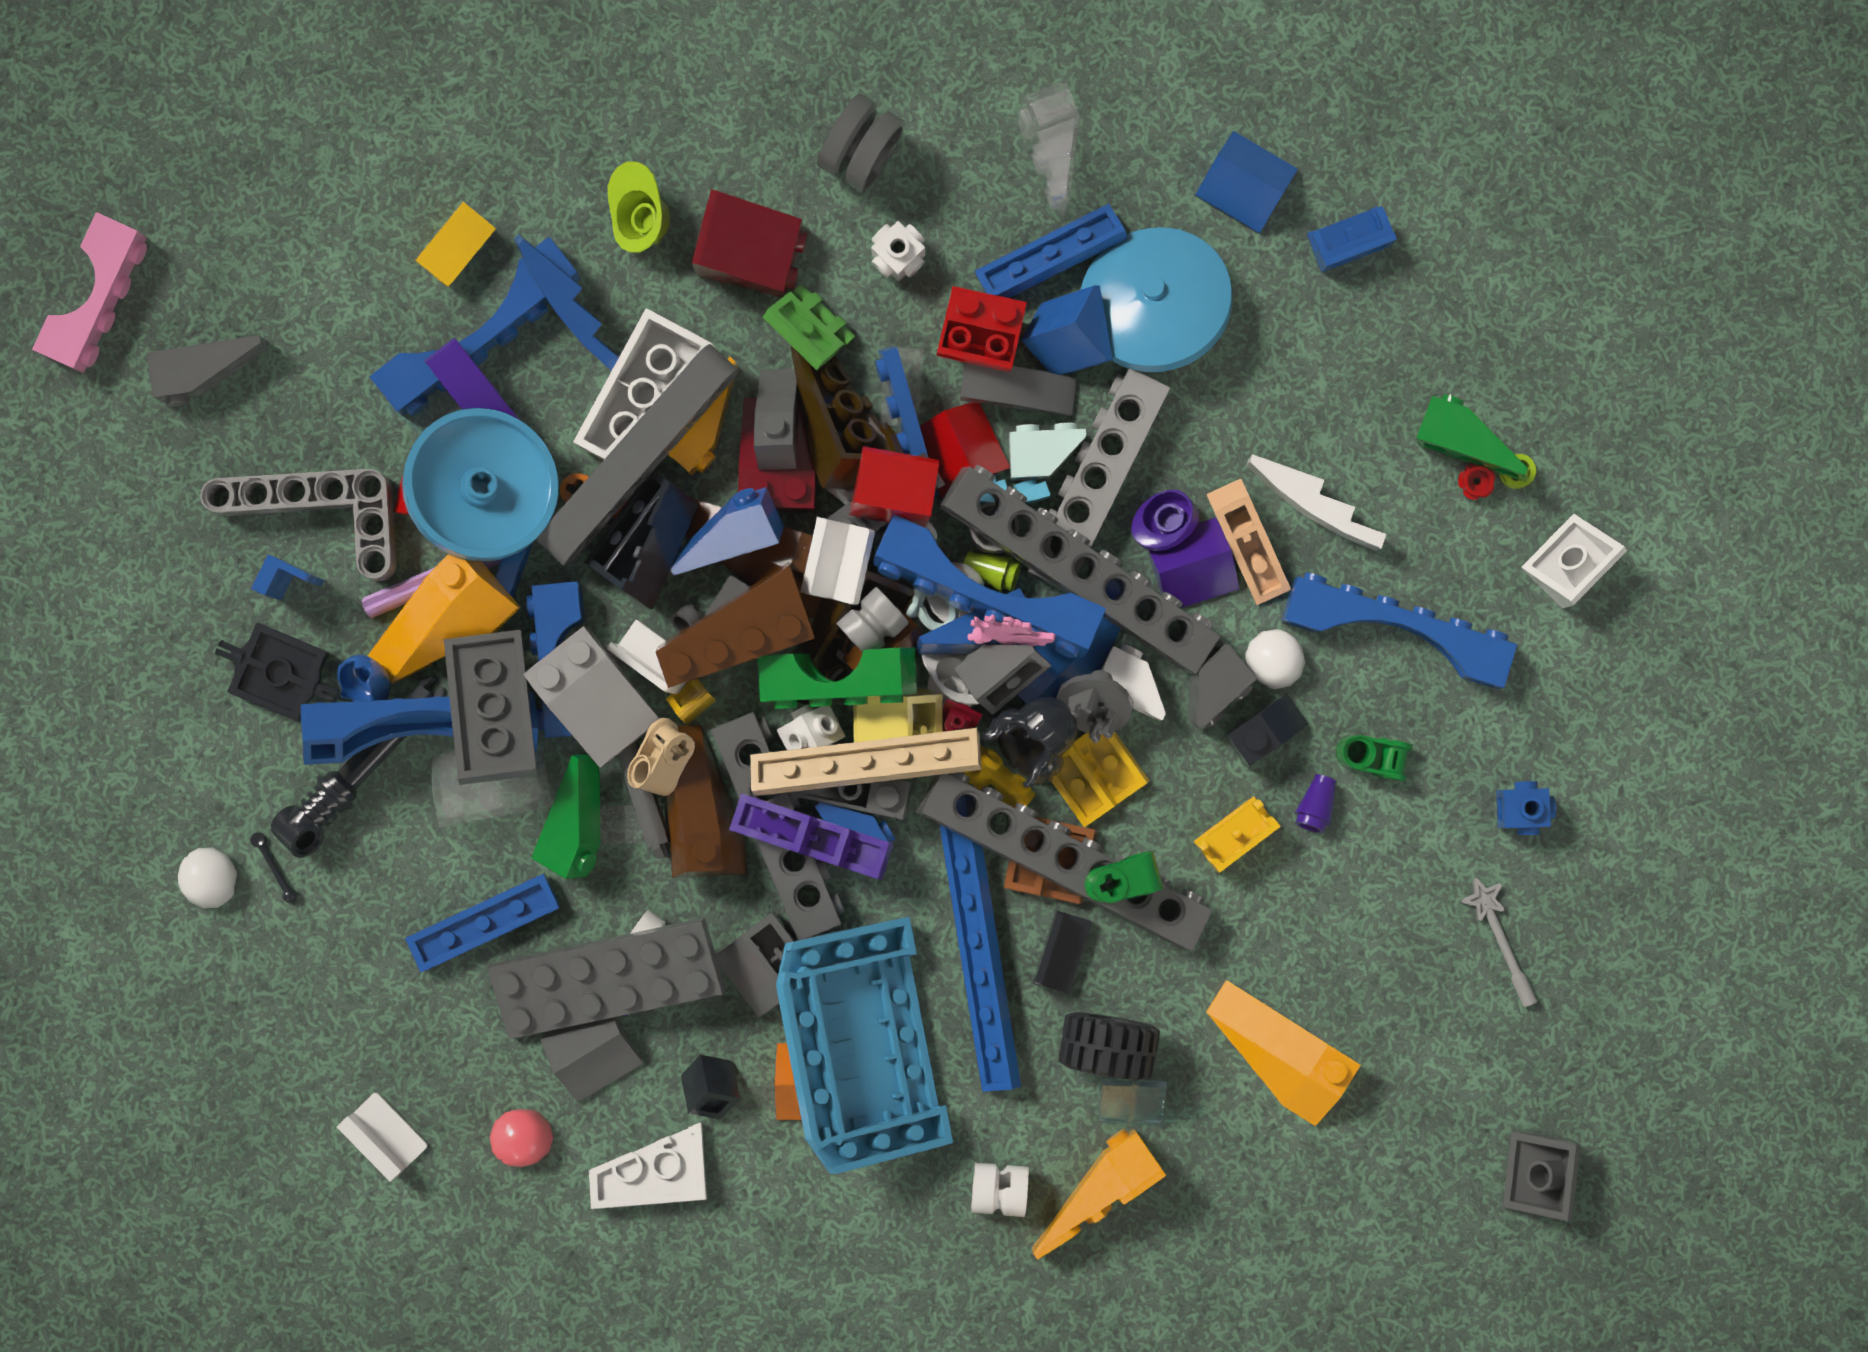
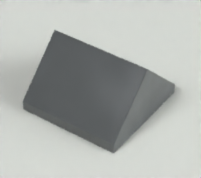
(590, 1055)
(1542, 1175)

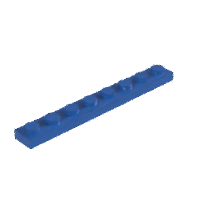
(980, 958)

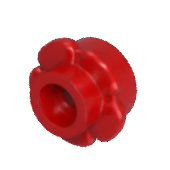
(1474, 491)

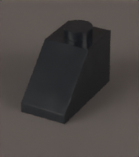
(1266, 730)

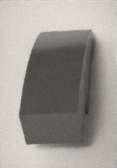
(1019, 390)

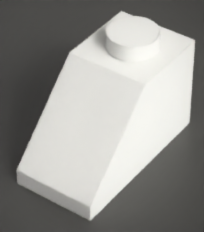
(1136, 677)

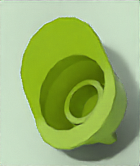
(636, 208)

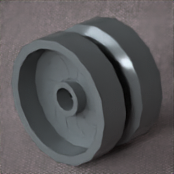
(860, 143)

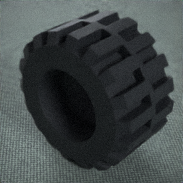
(1109, 1046)

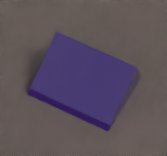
(1197, 566)

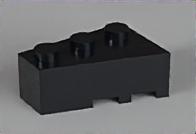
(644, 539)

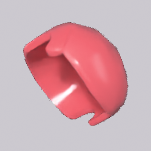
(521, 1137)

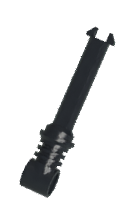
(301, 827)

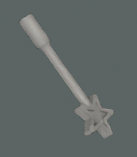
(1485, 904)

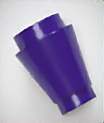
(1317, 805)

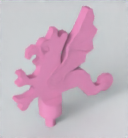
(1007, 632)

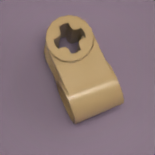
(660, 761)

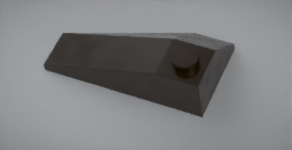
(830, 641)

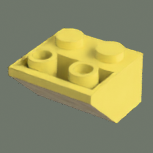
(915, 716)

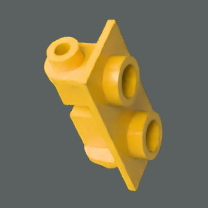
(1000, 777)

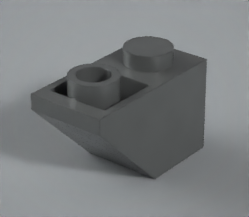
(1217, 684)

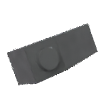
(198, 368)
(776, 420)

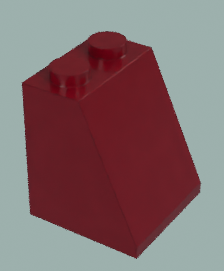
(748, 245)

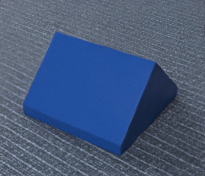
(1246, 182)
(1070, 332)

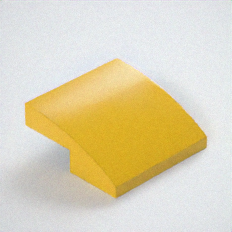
(1097, 776)

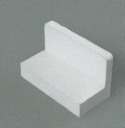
(837, 561)
(638, 652)
(383, 1136)

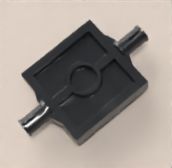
(277, 671)

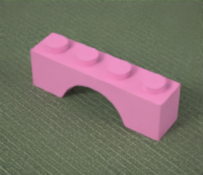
(75, 336)

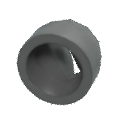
(685, 617)

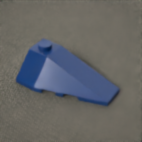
(1065, 668)

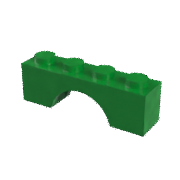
(879, 673)

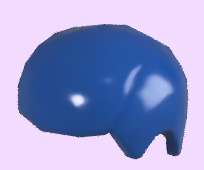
(363, 679)

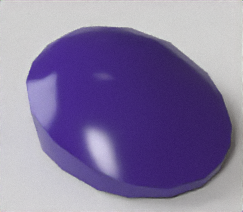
(1165, 520)

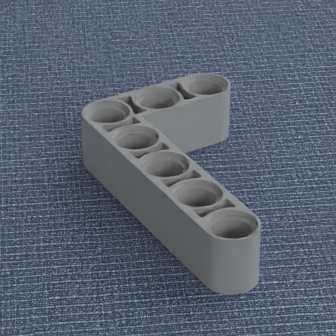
(316, 498)

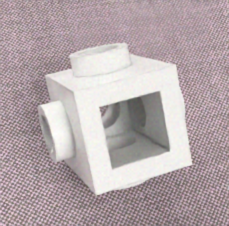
(902, 263)
(811, 728)

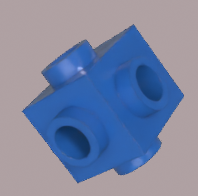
(1512, 808)

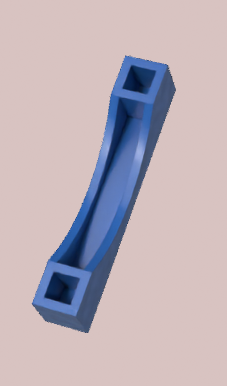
(409, 380)
(914, 555)
(1473, 654)
(344, 728)

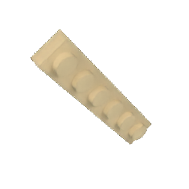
(866, 762)

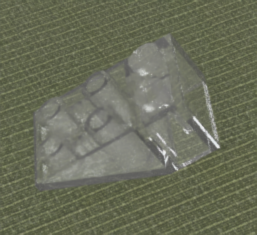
(1052, 124)

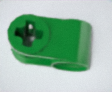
(1381, 756)
(1130, 878)

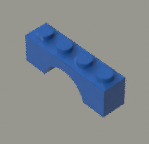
(556, 613)

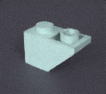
(1042, 452)

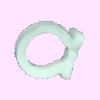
(917, 609)

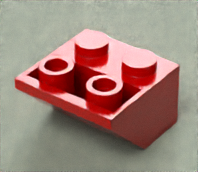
(981, 329)

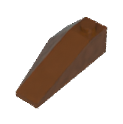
(702, 818)

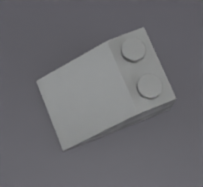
(591, 696)

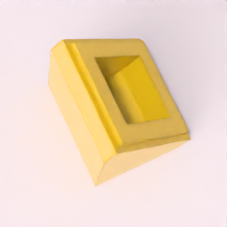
(690, 701)

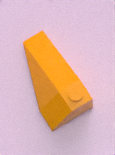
(451, 602)
(1291, 1062)
(1117, 1174)

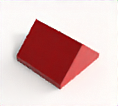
(960, 440)
(894, 485)

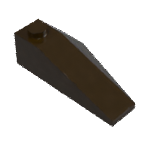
(837, 422)

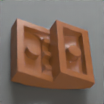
(1026, 881)

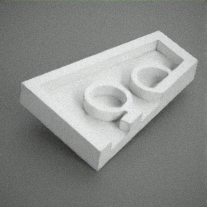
(655, 1174)

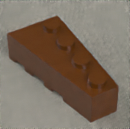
(744, 628)

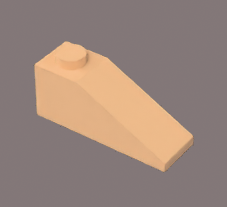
(1248, 541)

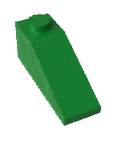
(1462, 435)
(573, 824)

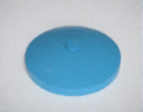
(1161, 298)
(480, 484)

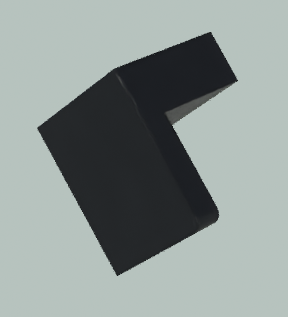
(710, 1087)

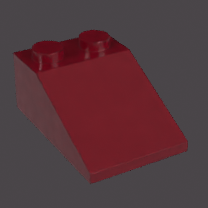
(789, 488)

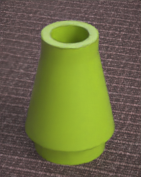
(995, 570)

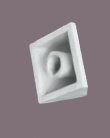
(1573, 561)

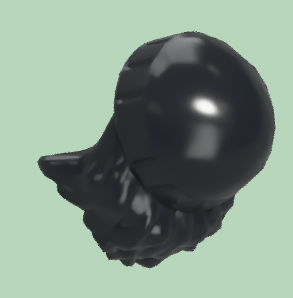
(1035, 737)

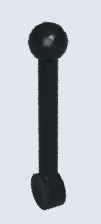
(259, 840)

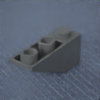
(881, 798)

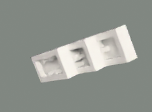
(1303, 494)

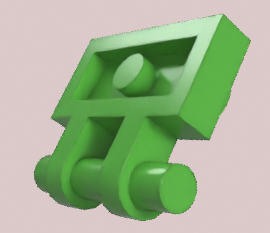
(809, 326)

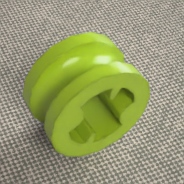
(1517, 484)

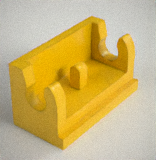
(455, 244)
(1236, 834)

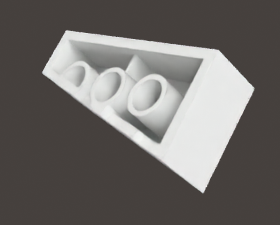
(642, 373)

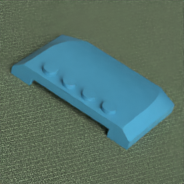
(859, 1046)

